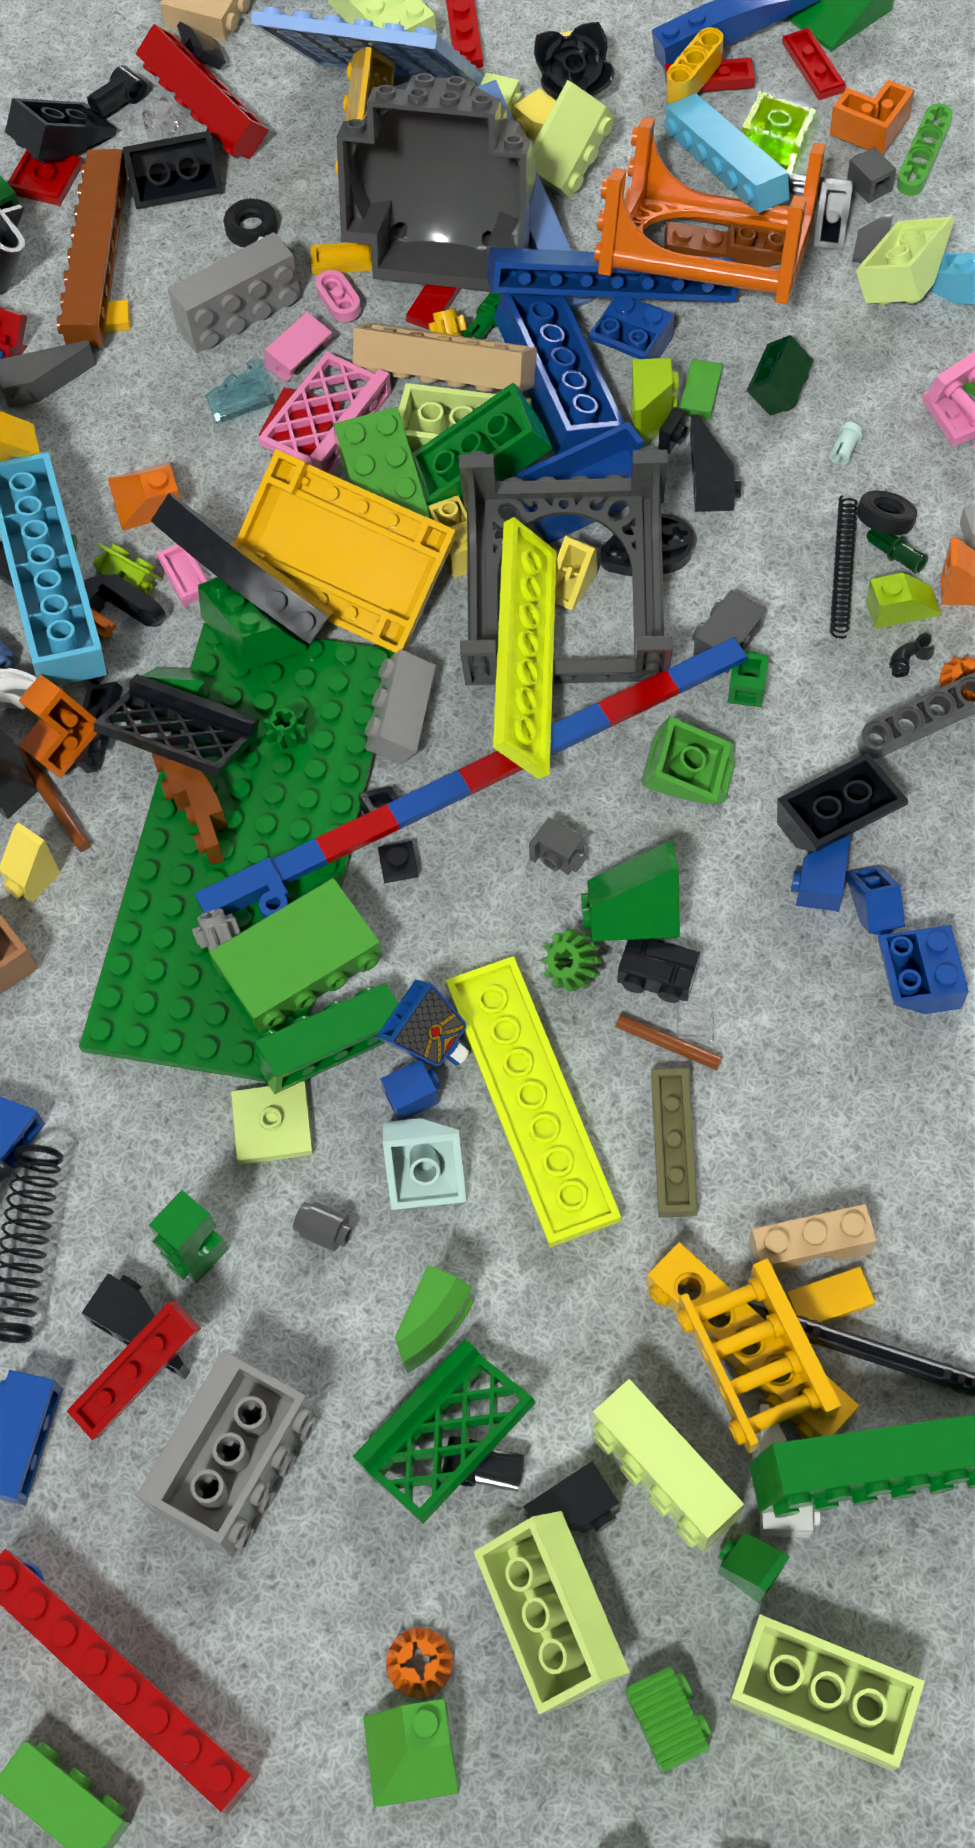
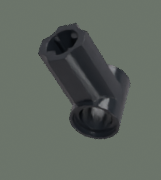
(123, 87)
(497, 1470)

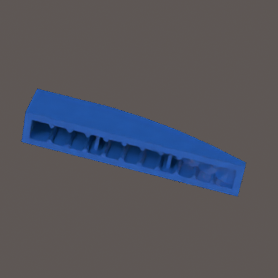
(732, 17)

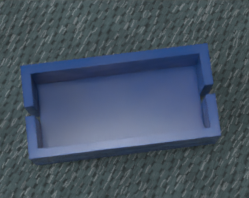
(595, 458)

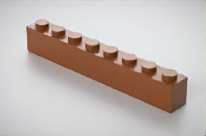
(93, 247)

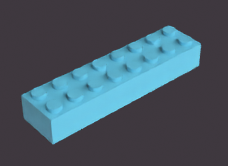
(47, 573)

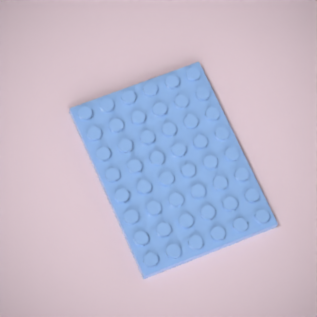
(335, 41)

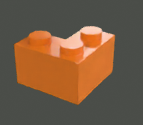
(871, 120)
(62, 728)

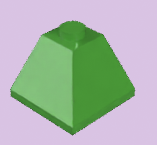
(410, 1753)

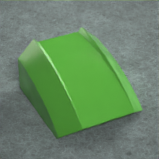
(689, 763)
(432, 1316)

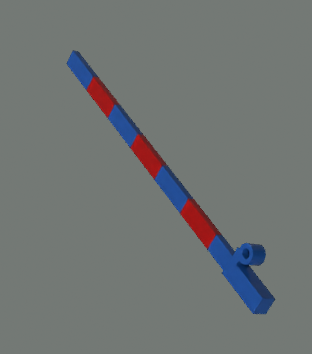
(267, 878)

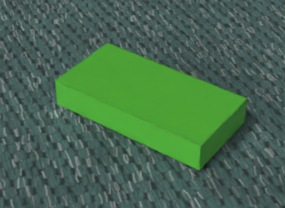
(701, 388)

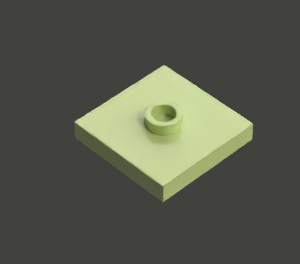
(271, 1124)

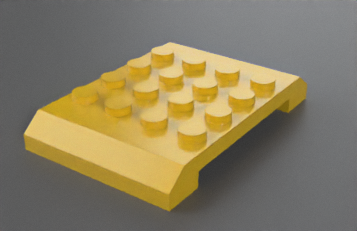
(347, 548)

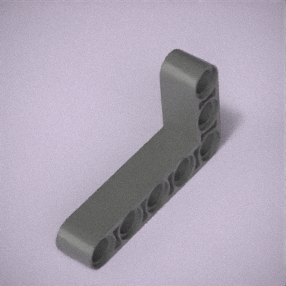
(920, 715)

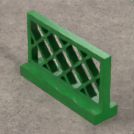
(424, 1414)

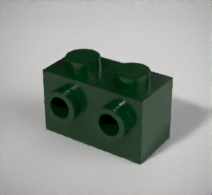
(780, 375)

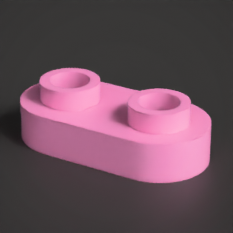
(340, 301)

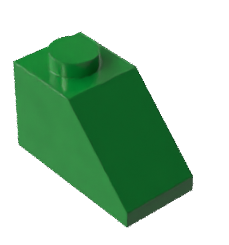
(751, 1565)

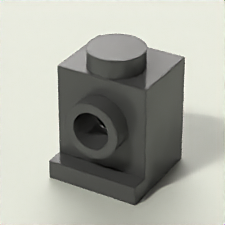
(557, 847)

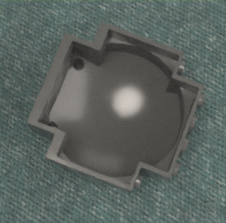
(434, 181)

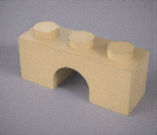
(832, 1234)

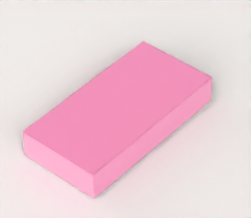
(182, 573)

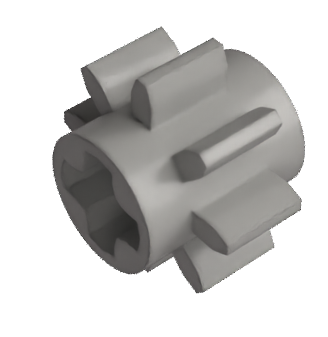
(215, 929)

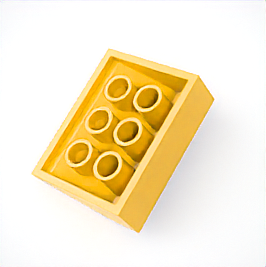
(364, 72)

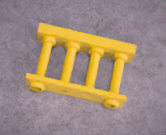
(797, 1359)

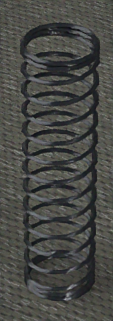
(20, 1328)

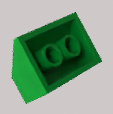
(243, 627)

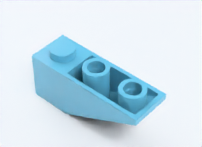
(956, 278)

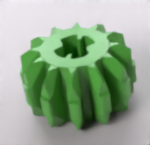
(583, 963)

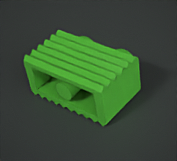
(668, 1719)

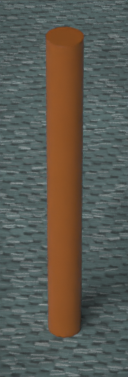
(55, 803)

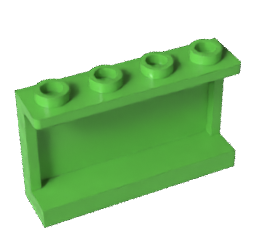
(297, 955)

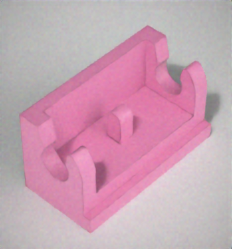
(296, 346)

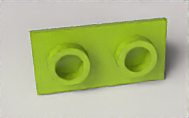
(115, 561)

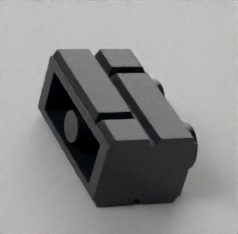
(658, 969)

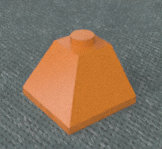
(141, 493)

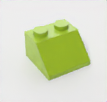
(652, 395)

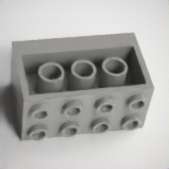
(207, 1439)

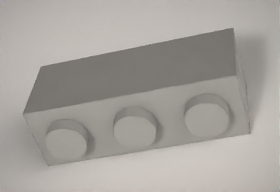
(399, 706)

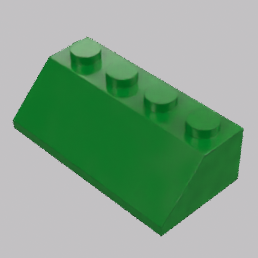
(498, 427)

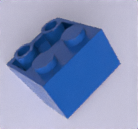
(634, 328)
(924, 969)

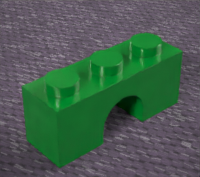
(187, 1238)

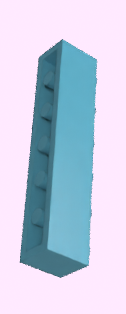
(727, 153)

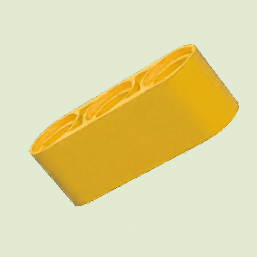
(695, 65)

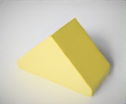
(574, 571)

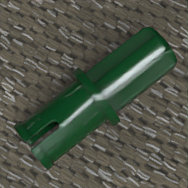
(898, 550)

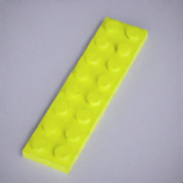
(525, 649)
(533, 1103)

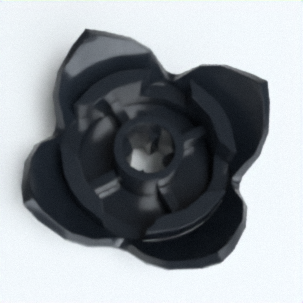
(583, 48)

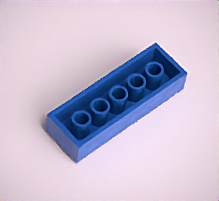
(568, 383)

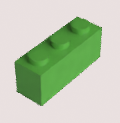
(61, 1799)

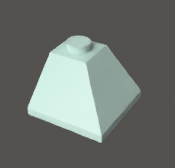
(423, 1164)

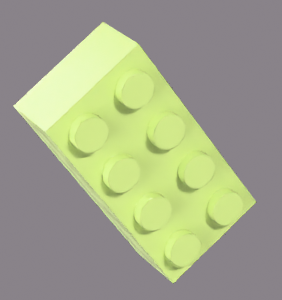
(402, 12)
(433, 409)
(665, 1466)
(550, 1612)
(827, 1693)

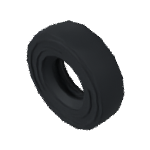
(247, 209)
(886, 512)

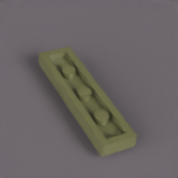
(673, 1143)

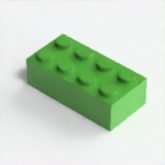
(380, 458)

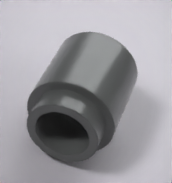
(323, 1225)

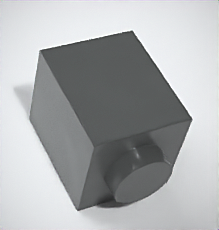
(871, 174)

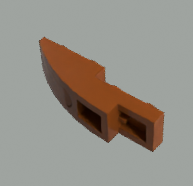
(740, 243)
(195, 796)

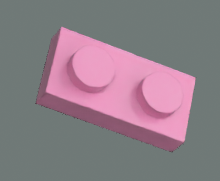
(951, 419)

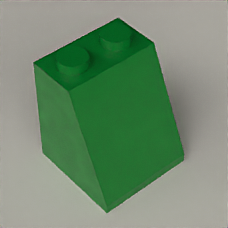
(635, 898)

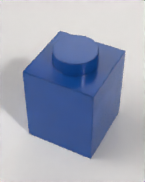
(411, 1090)

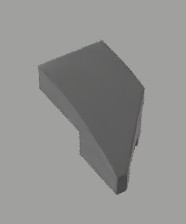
(870, 236)

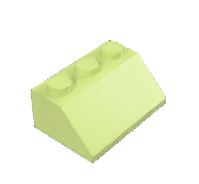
(570, 139)

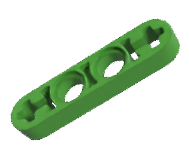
(924, 149)

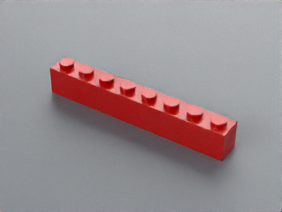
(122, 1685)

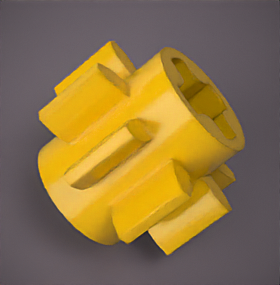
(448, 323)

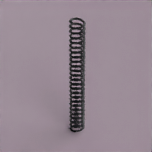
(833, 619)

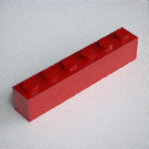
(201, 92)

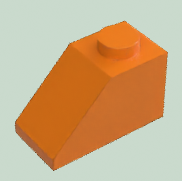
(958, 575)

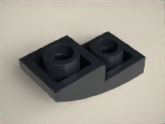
(202, 45)

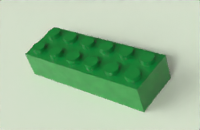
(865, 1466)

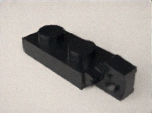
(97, 702)

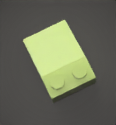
(905, 261)

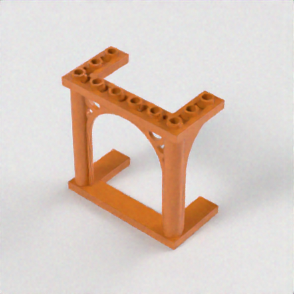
(661, 196)

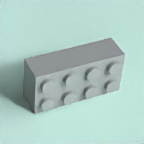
(234, 292)

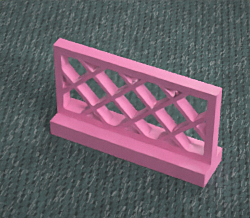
(367, 401)

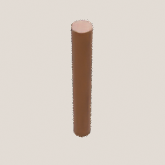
(669, 1042)

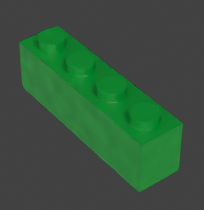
(324, 1039)

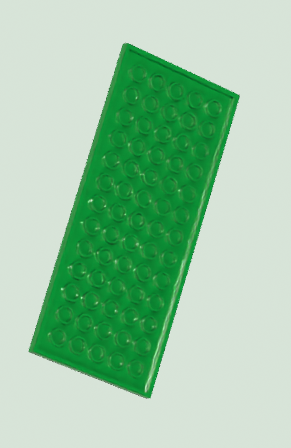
(156, 985)

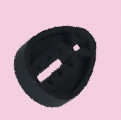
(674, 555)

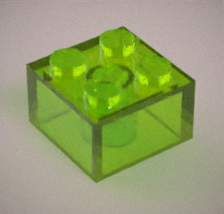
(779, 128)

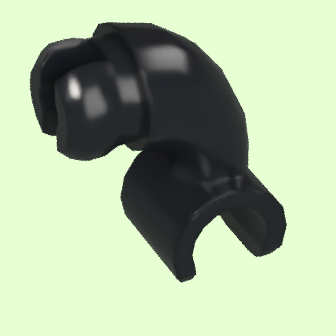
(900, 657)

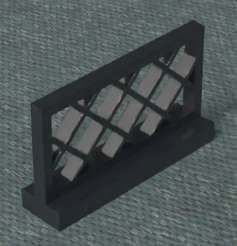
(180, 712)

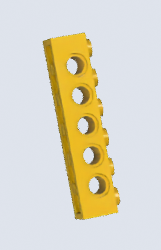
(683, 1269)

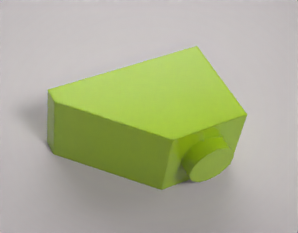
(900, 600)

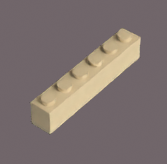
(443, 357)

